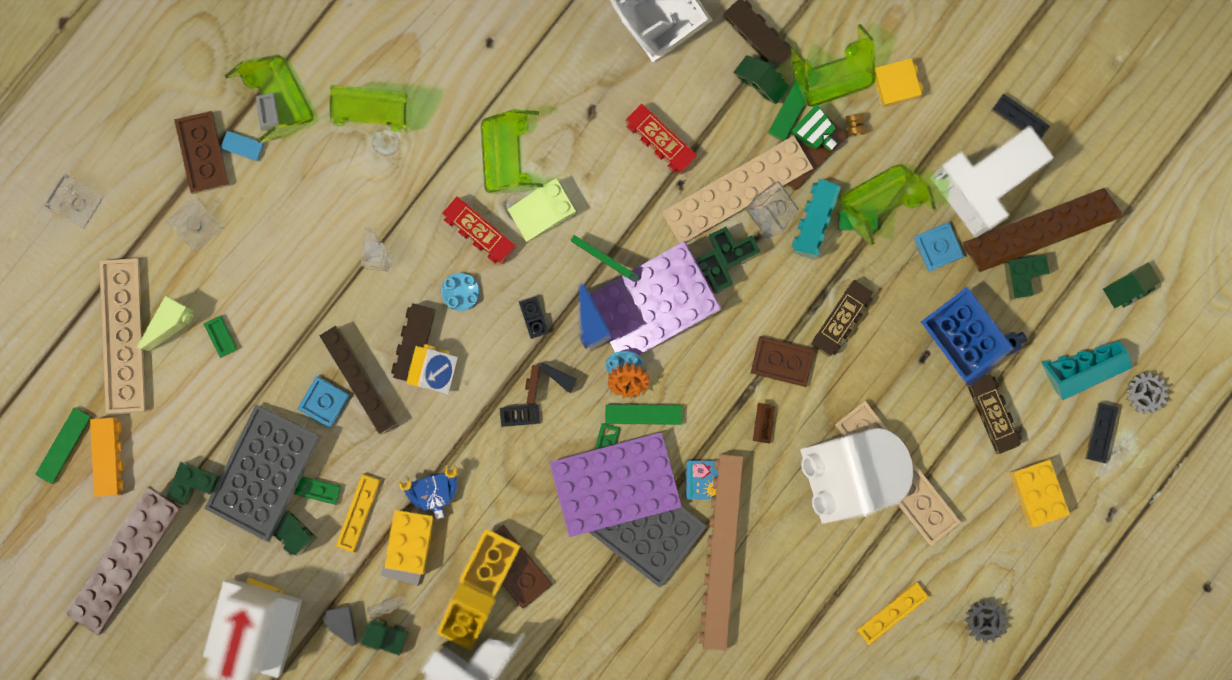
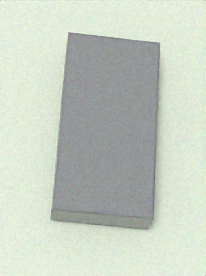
(267, 111)
(408, 577)

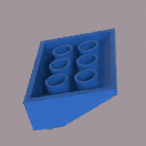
(593, 329)
(967, 336)

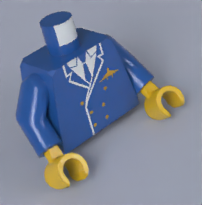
(432, 491)

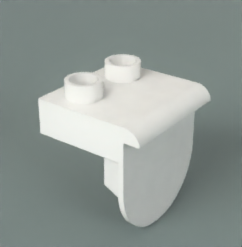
(661, 23)
(857, 474)
(485, 665)

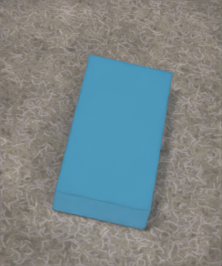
(242, 146)

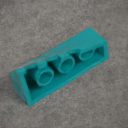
(816, 219)
(1087, 369)

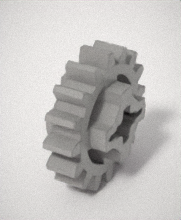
(1148, 400)

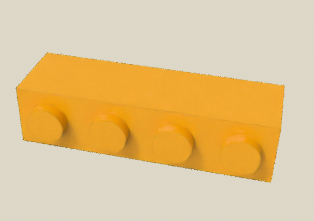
(106, 457)

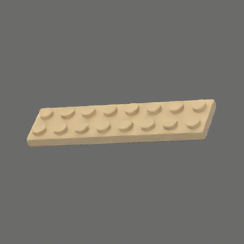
(736, 190)
(121, 335)
(922, 503)

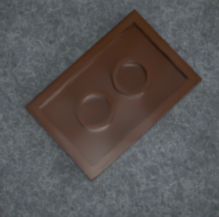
(782, 361)

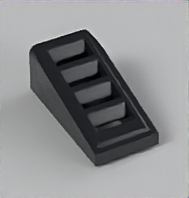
(564, 380)
(503, 417)

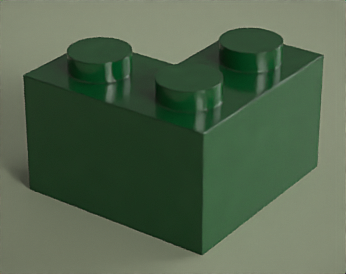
(762, 78)
(730, 252)
(715, 271)
(1020, 273)
(1134, 284)
(187, 480)
(294, 534)
(384, 637)

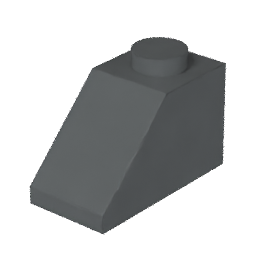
(341, 623)

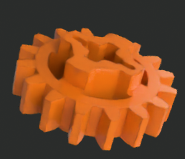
(628, 380)

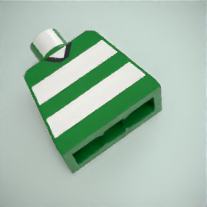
(815, 130)

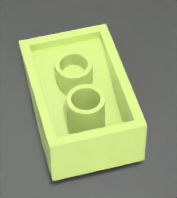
(542, 210)
(166, 322)

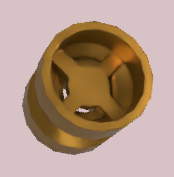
(855, 124)

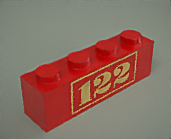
(661, 139)
(479, 230)

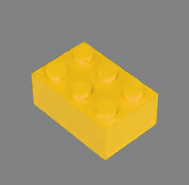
(1039, 493)
(409, 542)
(489, 563)
(465, 616)

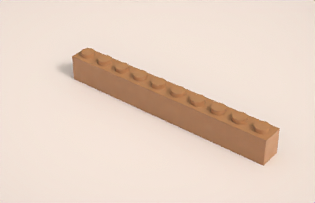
(722, 552)

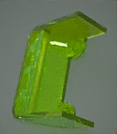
(274, 76)
(838, 77)
(370, 107)
(502, 152)
(882, 194)

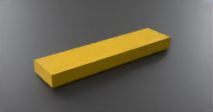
(358, 513)
(892, 613)

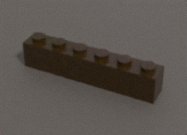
(358, 380)

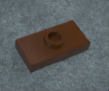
(532, 384)
(763, 423)

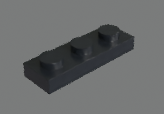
(1019, 116)
(1101, 433)

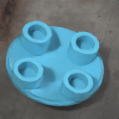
(460, 291)
(623, 357)

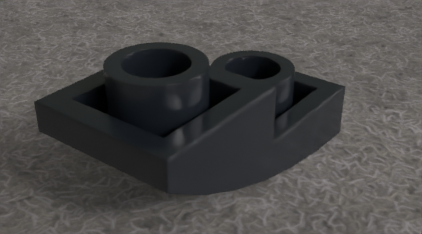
(533, 317)

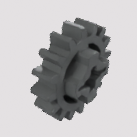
(992, 615)

